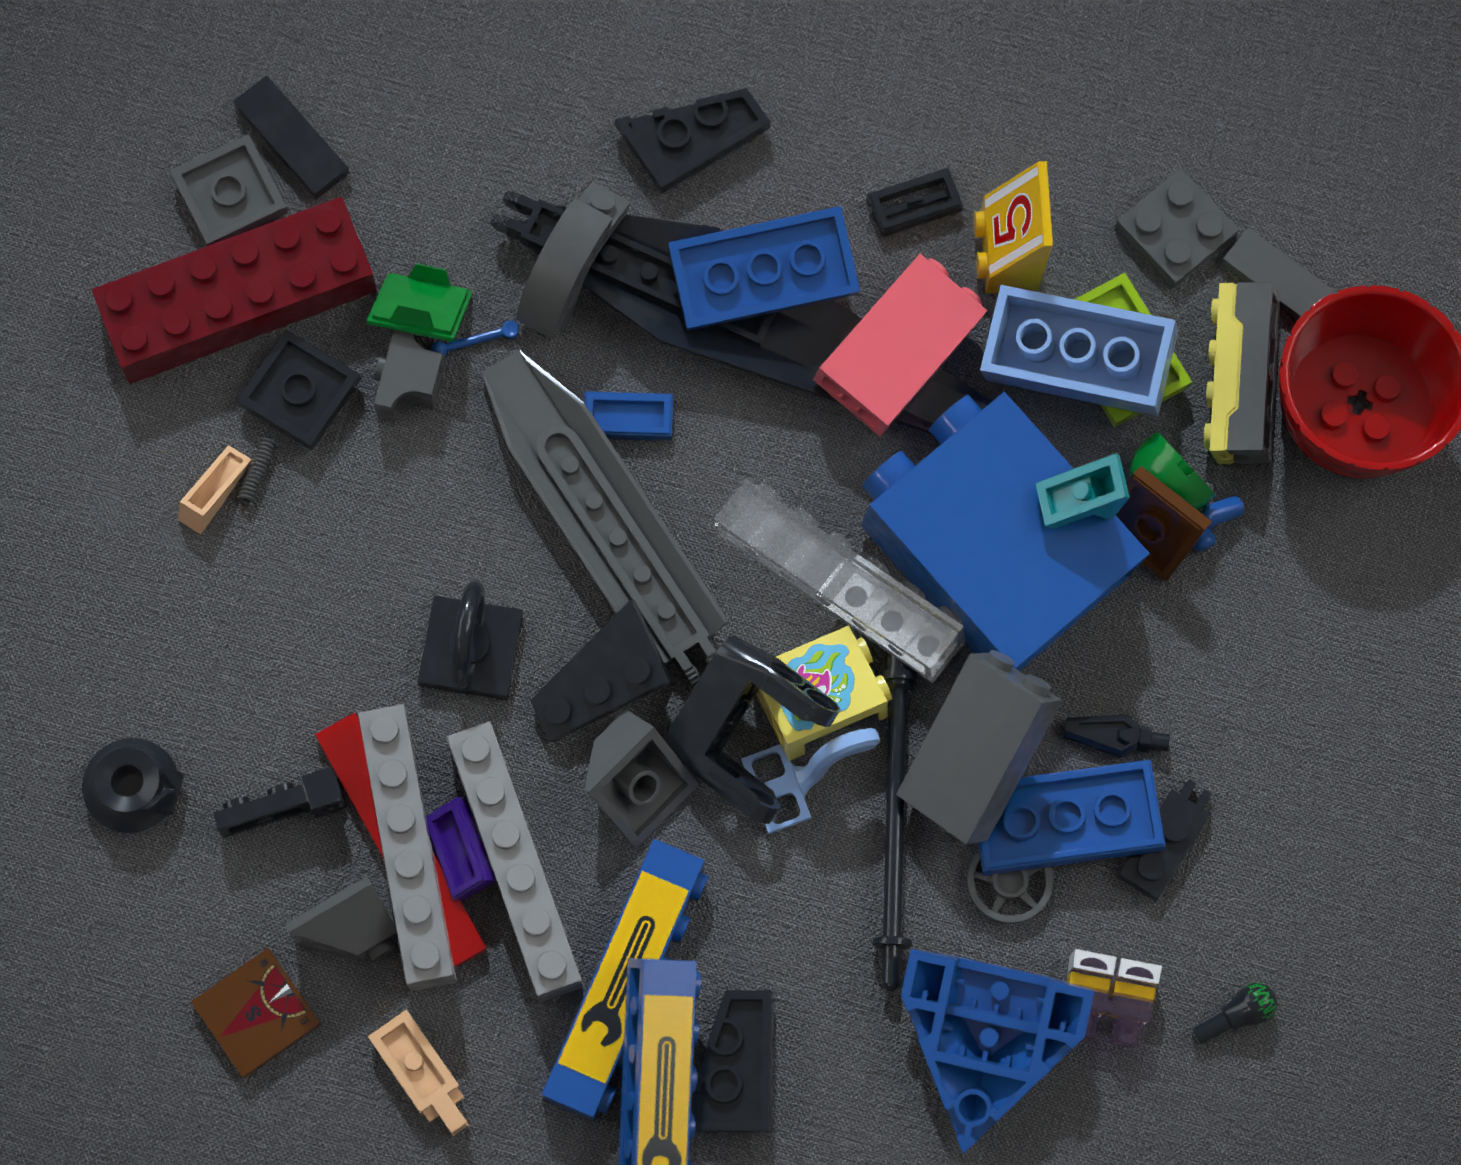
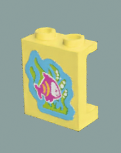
(840, 670)

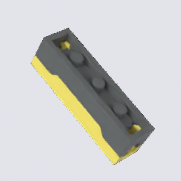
(1243, 373)

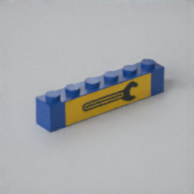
(643, 931)
(658, 1062)

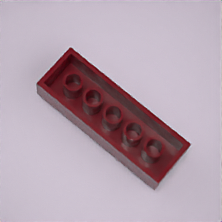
(234, 290)

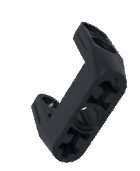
(718, 707)

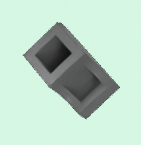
(407, 376)

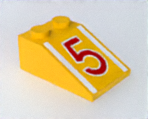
(1015, 231)

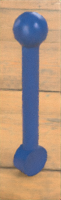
(509, 330)

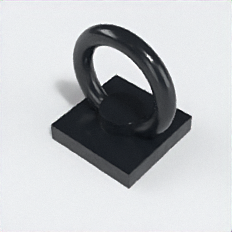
(470, 645)

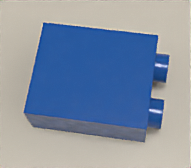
(976, 537)

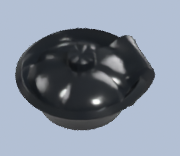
(131, 785)

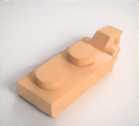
(420, 1070)

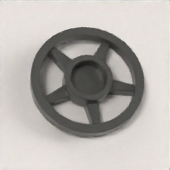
(1008, 887)

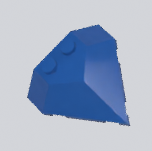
(989, 1032)

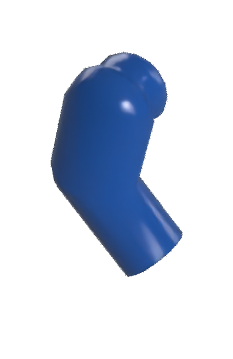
(1218, 513)

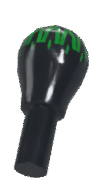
(1250, 1006)

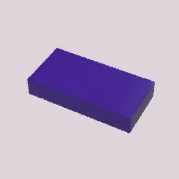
(460, 849)

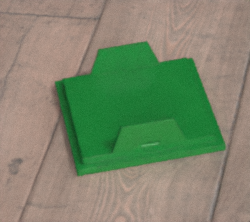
(421, 303)

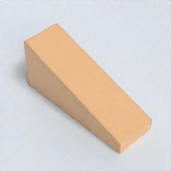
(212, 489)

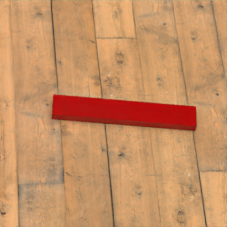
(347, 755)

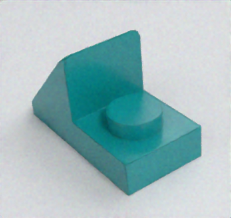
(1083, 492)

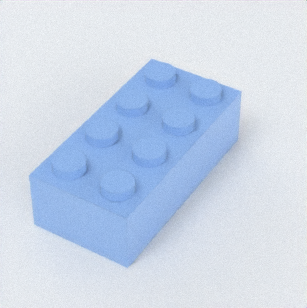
(1079, 350)

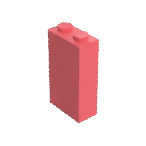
(900, 344)

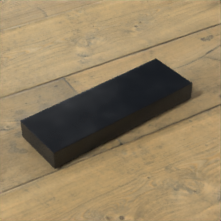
(291, 137)

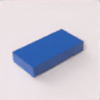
(632, 414)

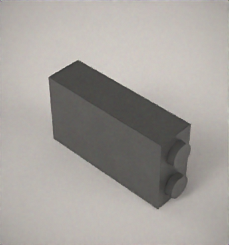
(979, 746)

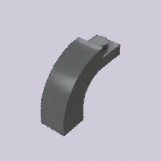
(567, 257)

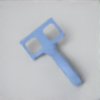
(799, 779)

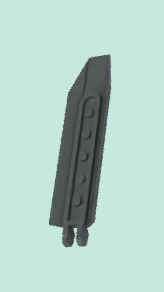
(603, 510)

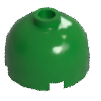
(1171, 469)

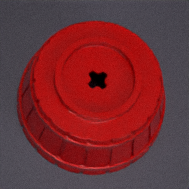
(1391, 351)

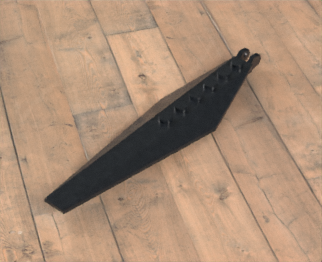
(785, 346)

